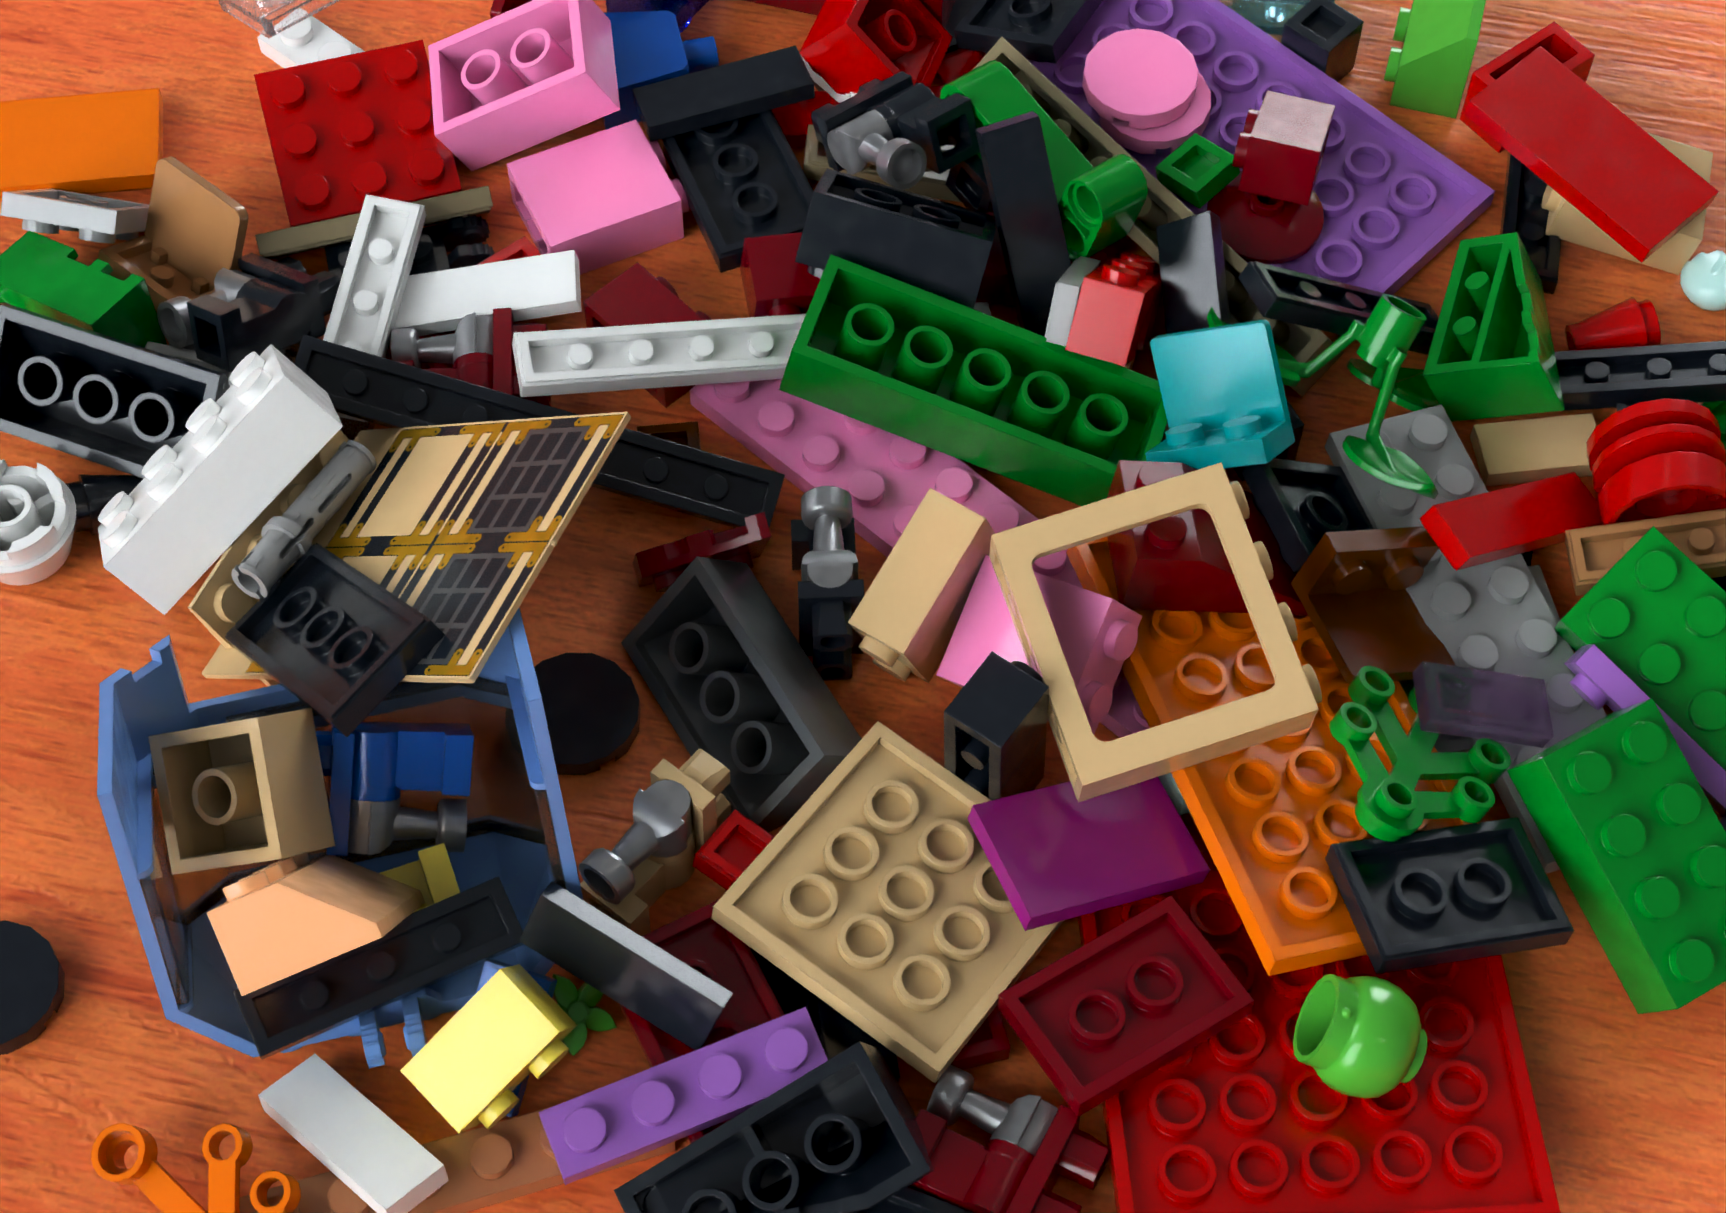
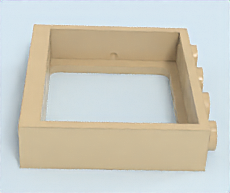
(1107, 766)

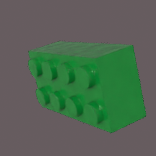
(1665, 631)
(1636, 852)

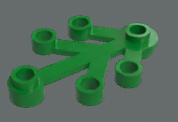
(1387, 801)

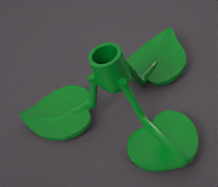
(1383, 349)

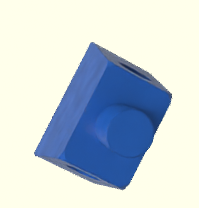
(652, 51)

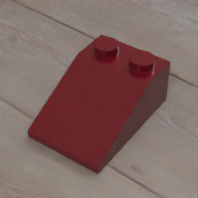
(1181, 558)

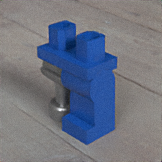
(378, 763)

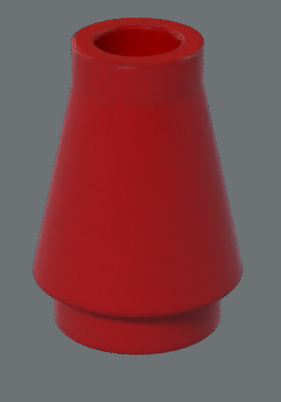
(1619, 326)

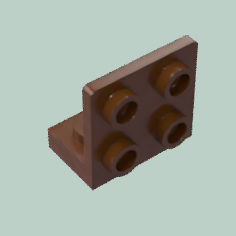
(1361, 603)

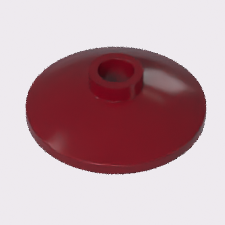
(1263, 231)

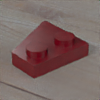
(668, 561)

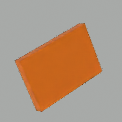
(81, 142)

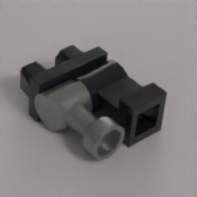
(897, 130)
(250, 310)
(830, 583)

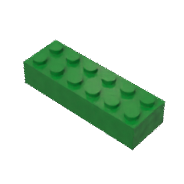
(970, 384)

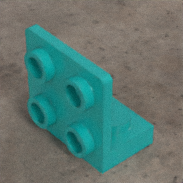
(1221, 396)

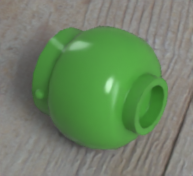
(1360, 1035)

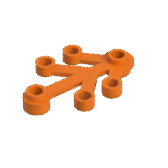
(167, 1193)

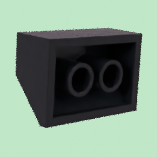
(897, 235)

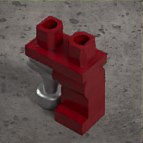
(477, 349)
(1022, 1159)

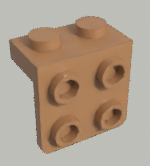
(187, 236)

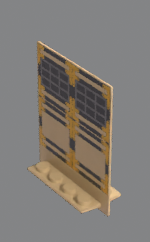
(444, 523)

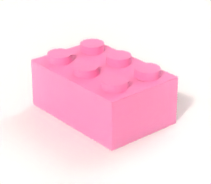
(522, 79)

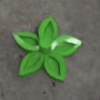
(582, 1010)

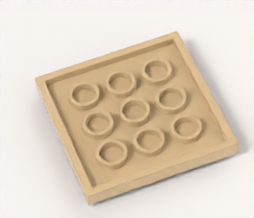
(887, 904)

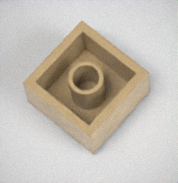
(242, 792)

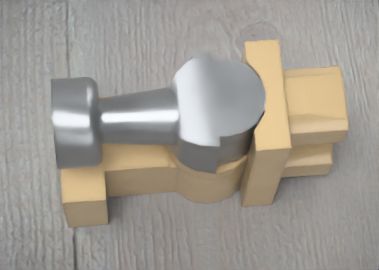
(659, 848)

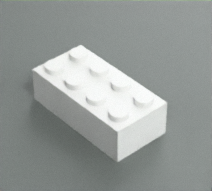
(215, 478)

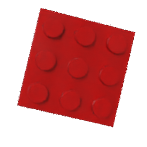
(354, 132)

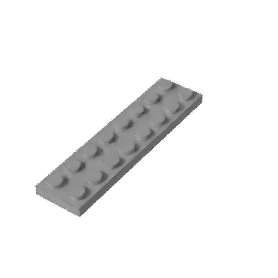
(1484, 613)

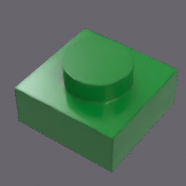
(1197, 170)

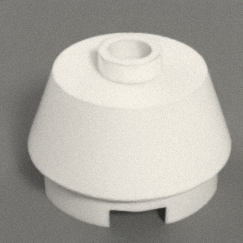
(34, 523)

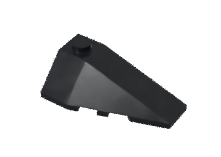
(815, 1146)

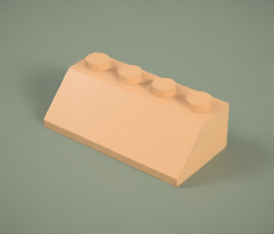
(304, 915)

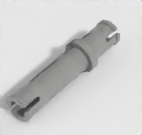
(290, 535)

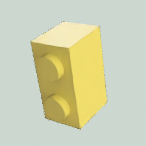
(490, 1050)

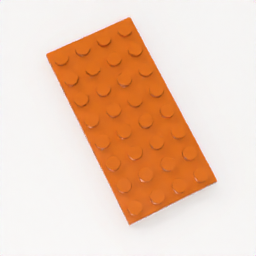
(1270, 805)

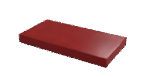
(1590, 153)

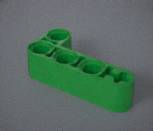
(1093, 202)

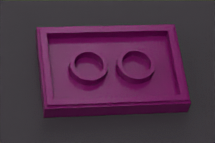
(1087, 855)

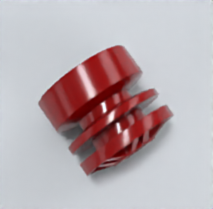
(1657, 461)

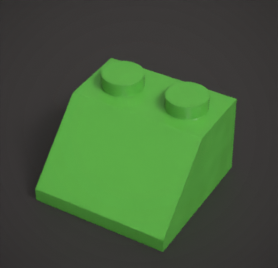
(1435, 54)

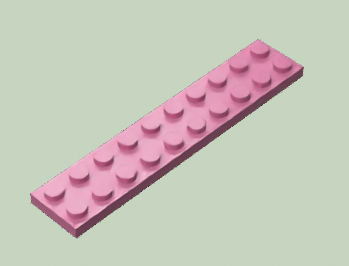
(881, 474)

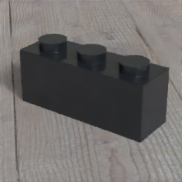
(998, 729)

